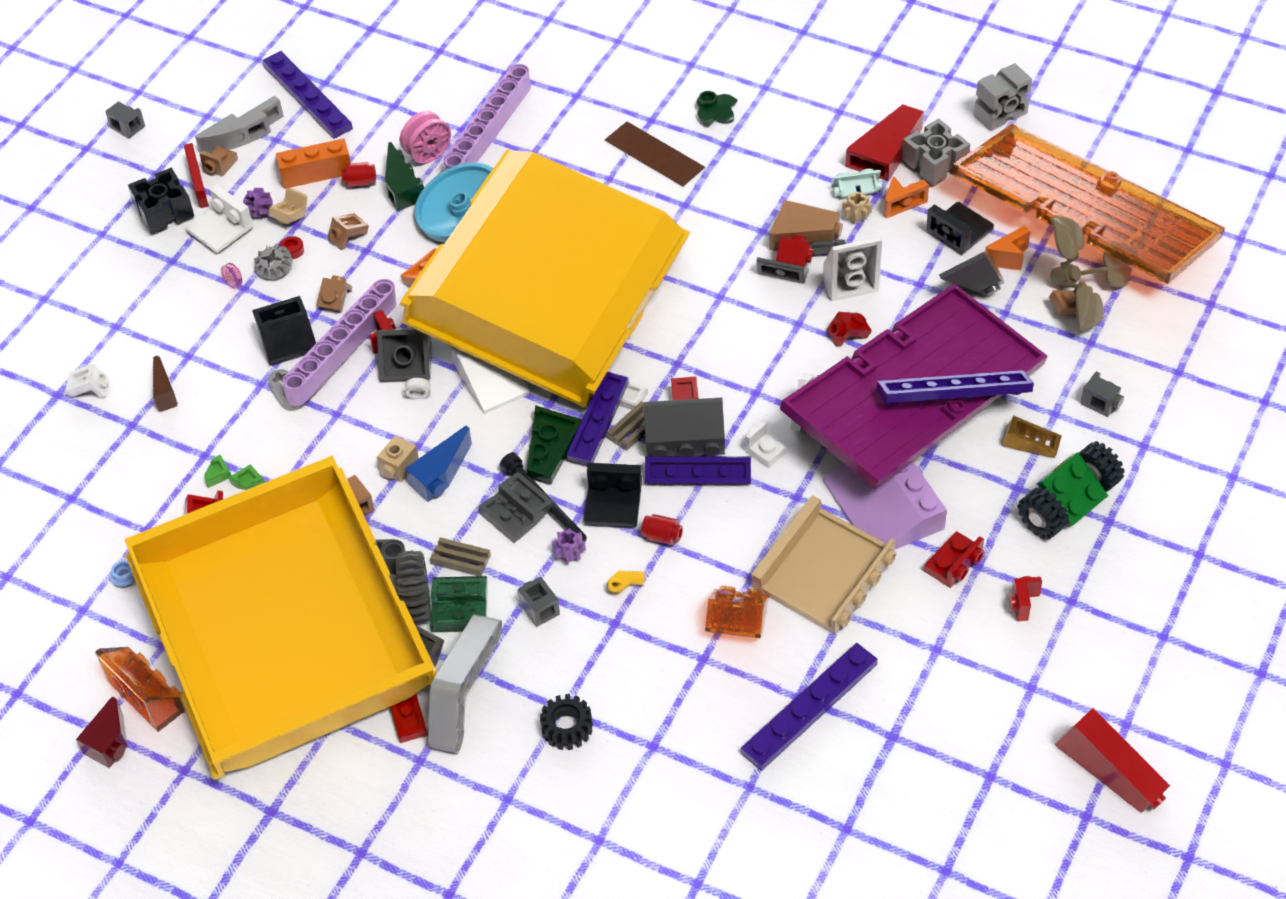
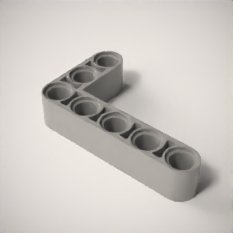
(456, 679)

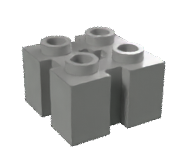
(1002, 96)
(934, 151)

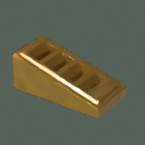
(1015, 437)

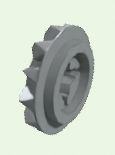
(278, 268)

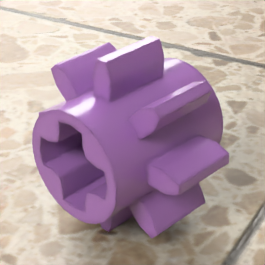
(258, 201)
(568, 545)

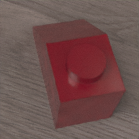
(105, 735)

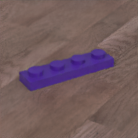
(597, 419)
(698, 469)

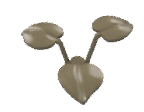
(1089, 305)

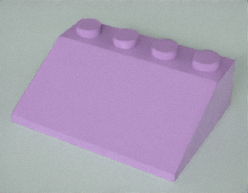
(897, 509)

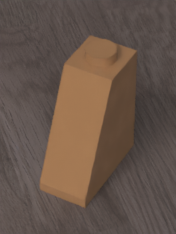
(806, 221)

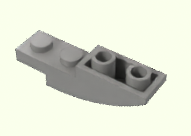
(236, 132)

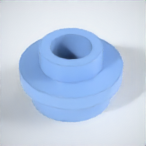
(119, 569)

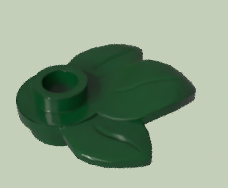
(715, 107)

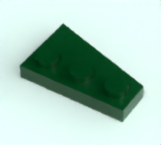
(550, 442)

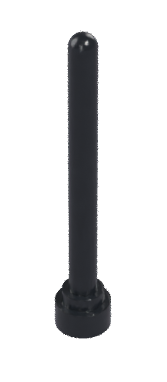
(512, 464)

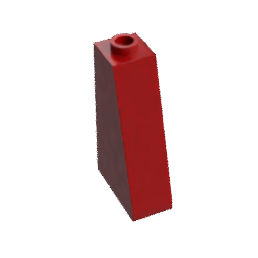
(883, 143)
(1113, 761)

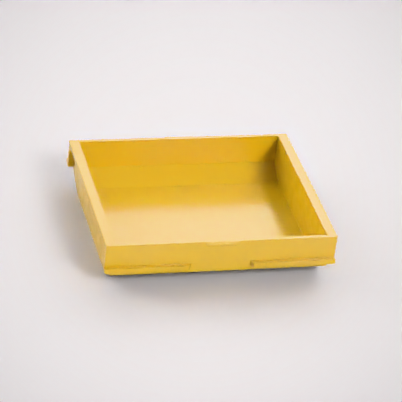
(545, 275)
(278, 616)

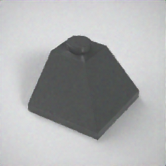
(976, 274)
(404, 354)

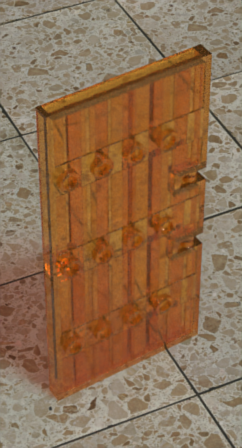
(1109, 209)

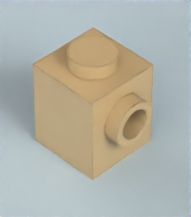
(396, 457)

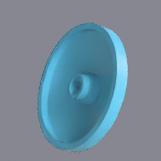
(448, 199)

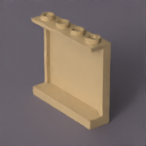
(822, 567)

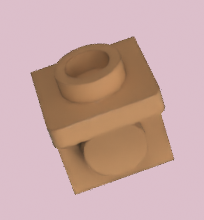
(218, 161)
(344, 227)
(1065, 301)

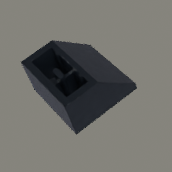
(284, 329)

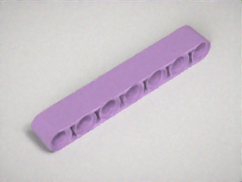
(490, 117)
(338, 343)

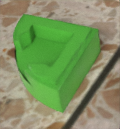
(217, 471)
(246, 478)

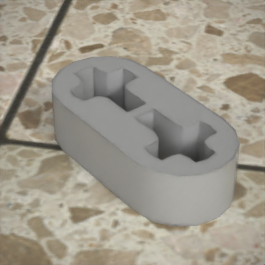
(278, 390)

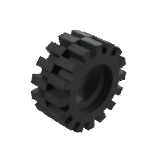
(562, 708)

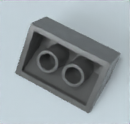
(685, 427)

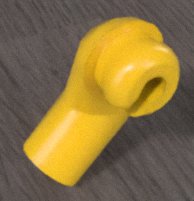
(623, 579)

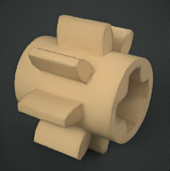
(857, 207)

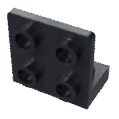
(958, 225)
(613, 494)

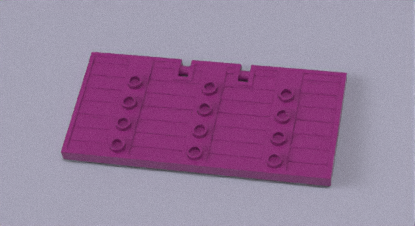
(937, 339)

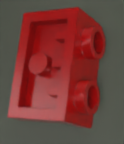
(954, 559)

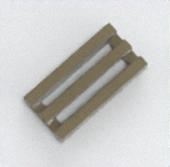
(628, 425)
(462, 553)

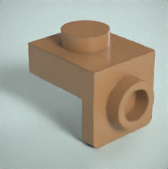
(333, 293)

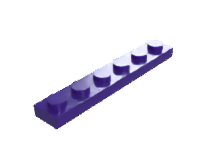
(307, 94)
(954, 386)
(808, 706)

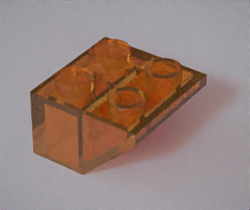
(736, 612)

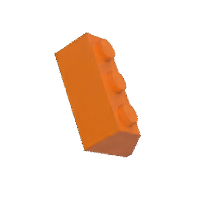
(313, 163)

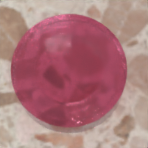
(231, 275)

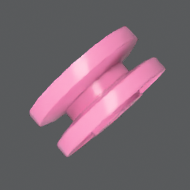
(425, 137)

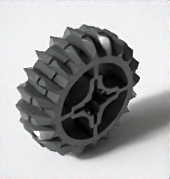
(413, 585)

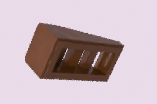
(162, 389)

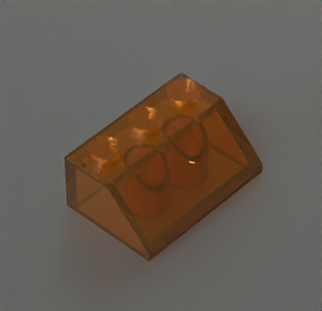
(140, 685)

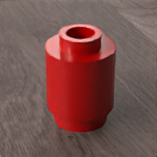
(359, 174)
(661, 529)

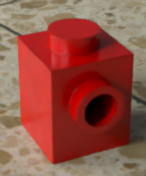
(794, 250)

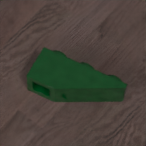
(400, 180)

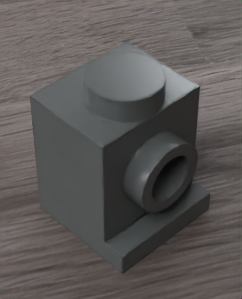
(125, 119)
(1101, 395)
(539, 601)

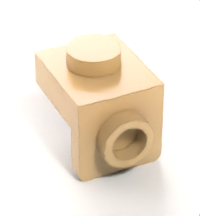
(291, 208)

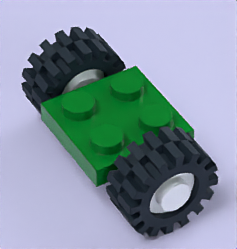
(1071, 490)

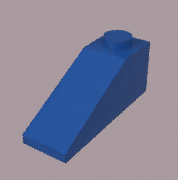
(436, 469)

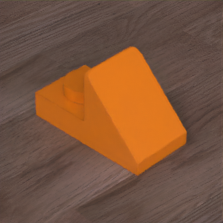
(904, 198)
(1009, 249)

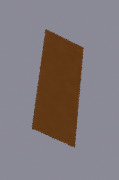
(655, 153)

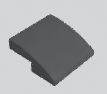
(516, 507)

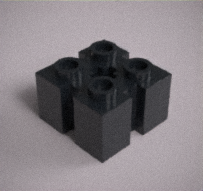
(161, 200)

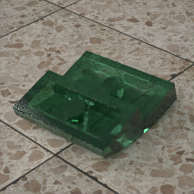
(456, 602)

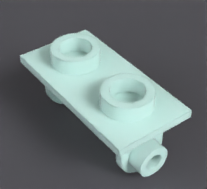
(846, 183)

